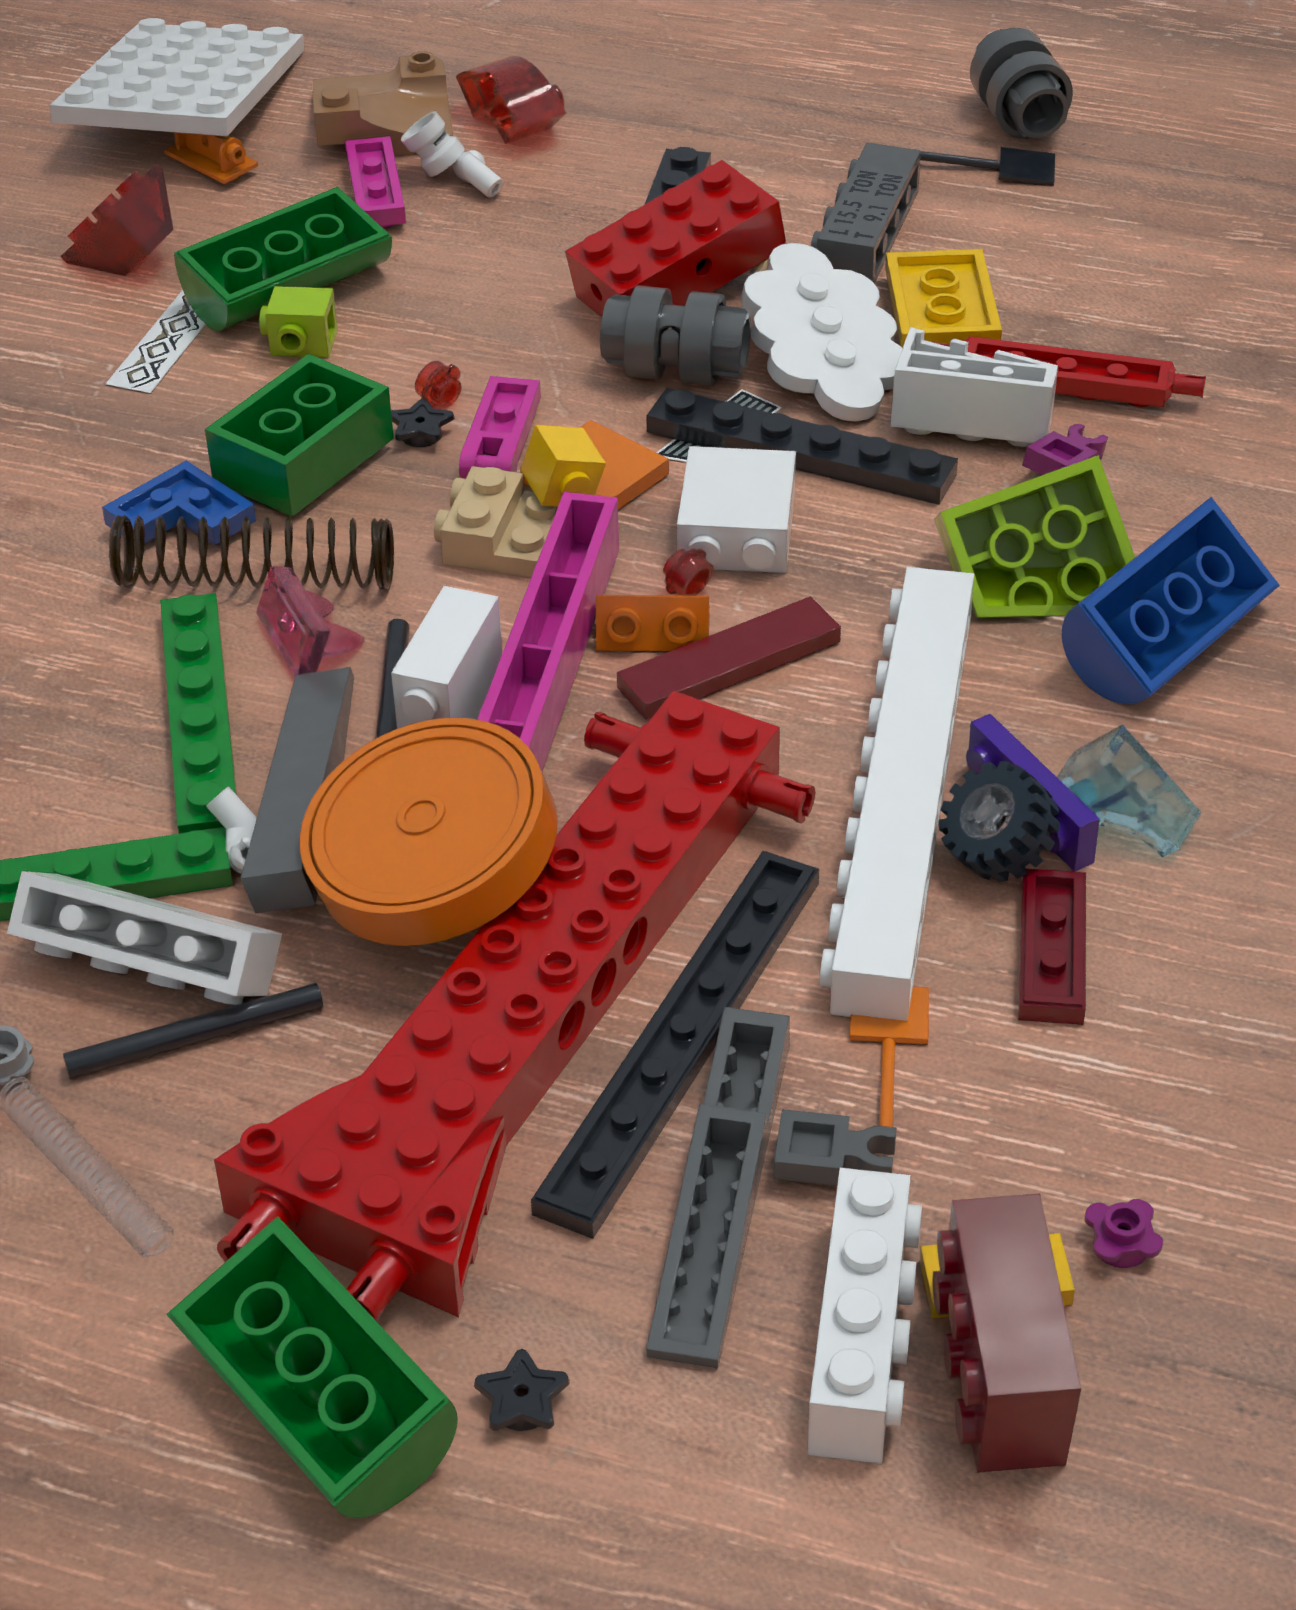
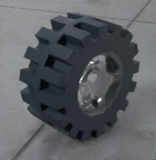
(978, 825)

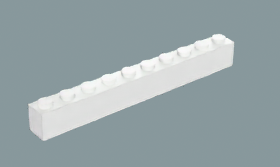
(900, 798)

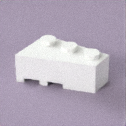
(971, 393)

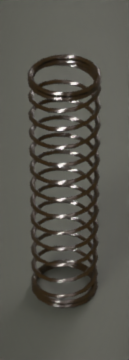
(381, 553)

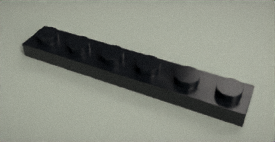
(818, 448)

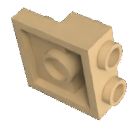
(493, 523)

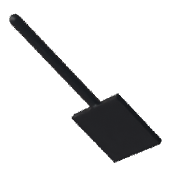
(1013, 165)

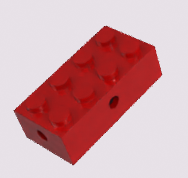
(681, 240)

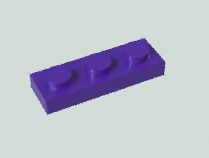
(1078, 823)

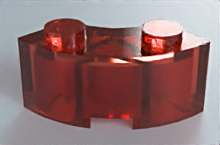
(512, 97)

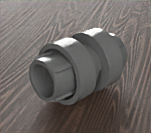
(1021, 83)
(652, 333)

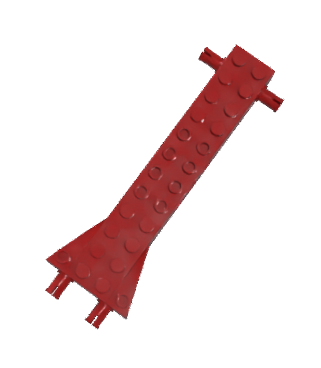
(410, 1152)

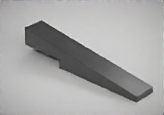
(305, 754)
(719, 1188)

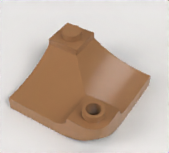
(381, 102)

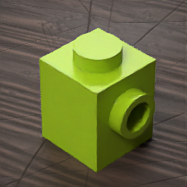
(300, 321)

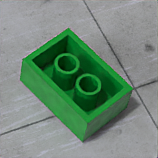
(300, 434)

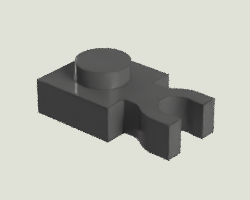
(817, 1145)

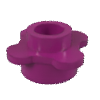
(1127, 1246)

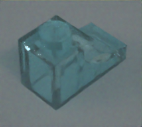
(1130, 791)

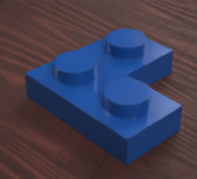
(184, 493)

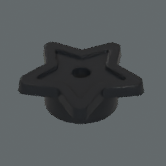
(420, 424)
(526, 1411)

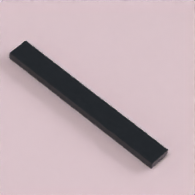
(673, 1047)

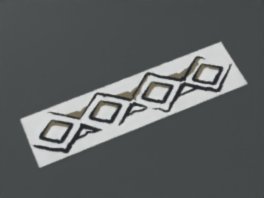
(159, 348)

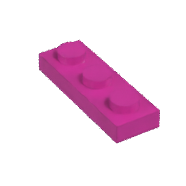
(376, 180)

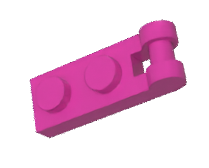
(500, 424)

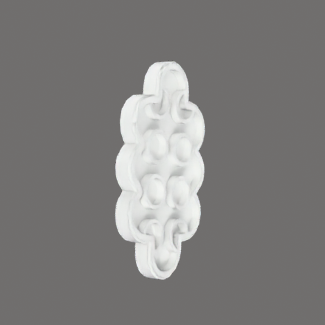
(822, 331)

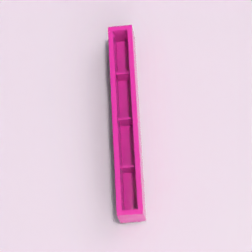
(554, 622)

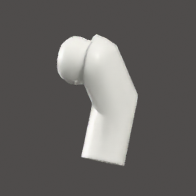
(472, 169)
(238, 823)

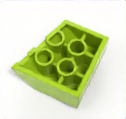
(1038, 542)

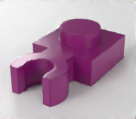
(1058, 451)

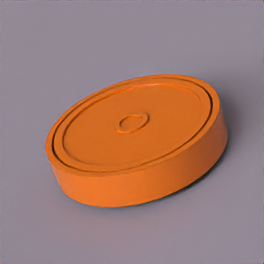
(429, 831)

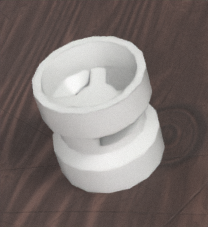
(432, 144)

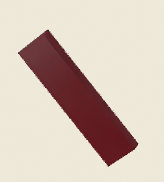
(730, 655)

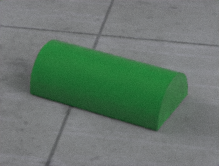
(292, 247)
(319, 1373)

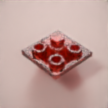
(125, 227)

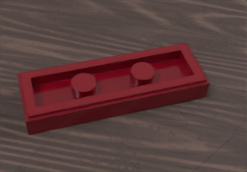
(1053, 947)

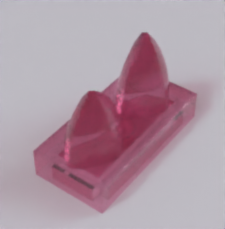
(298, 625)

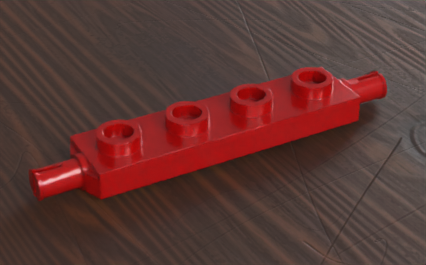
(1101, 375)

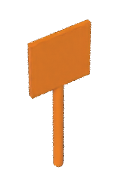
(891, 1032)

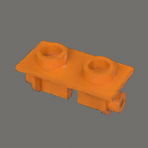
(212, 155)
(650, 621)

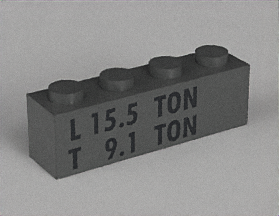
(870, 209)

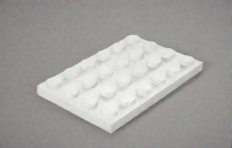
(179, 78)

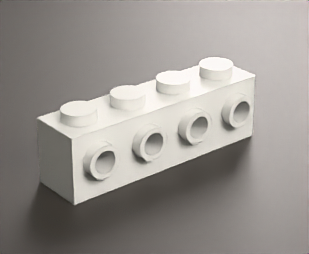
(144, 934)
(859, 1314)

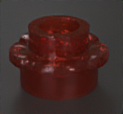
(439, 383)
(687, 572)

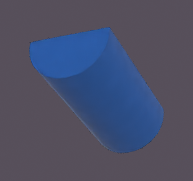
(1165, 607)

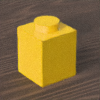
(561, 462)

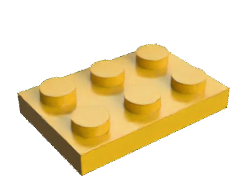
(942, 294)

